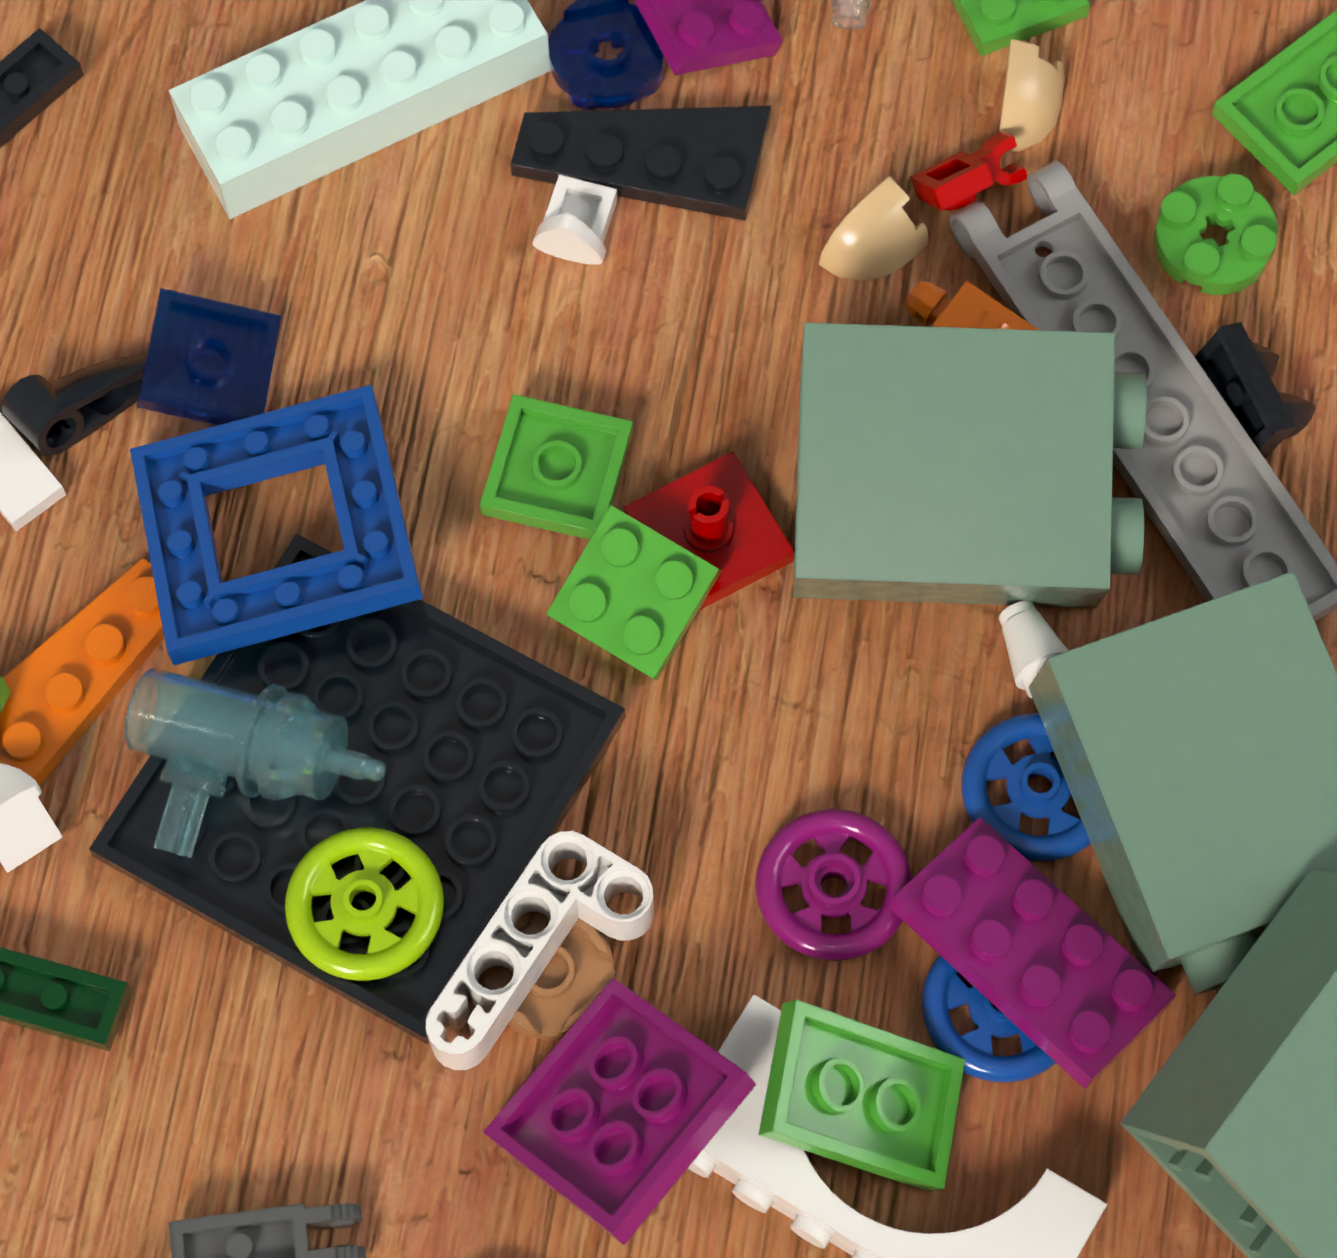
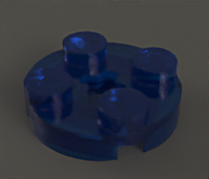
(598, 81)

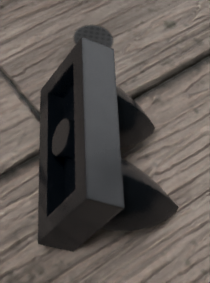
(1243, 379)

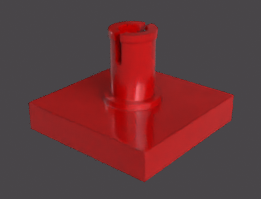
(719, 520)

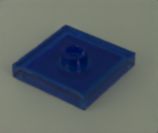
(208, 359)

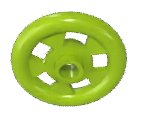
(386, 951)

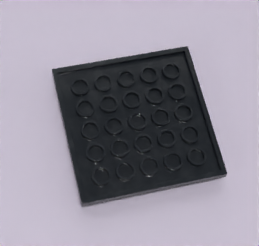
(476, 775)

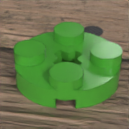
(1220, 202)

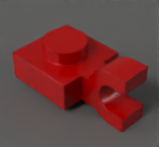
(958, 178)

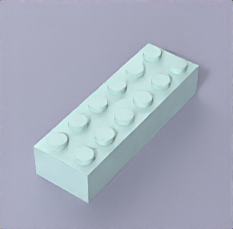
(351, 90)

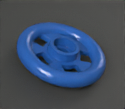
(989, 763)
(945, 992)

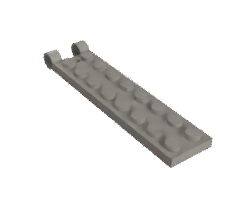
(1197, 463)

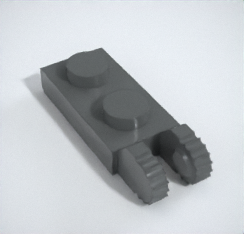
(264, 1233)

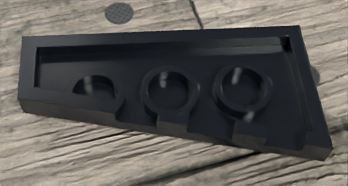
(658, 156)

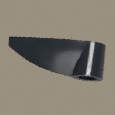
(75, 405)

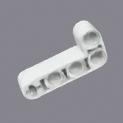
(529, 954)

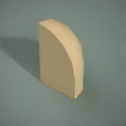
(1030, 95)
(874, 237)

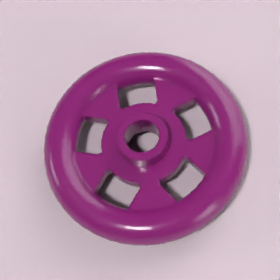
(831, 831)

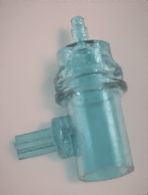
(209, 731)

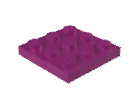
(619, 1110)

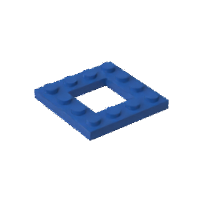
(215, 616)

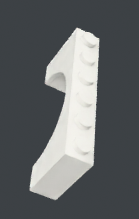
(1046, 1223)

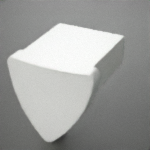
(577, 221)
(23, 819)

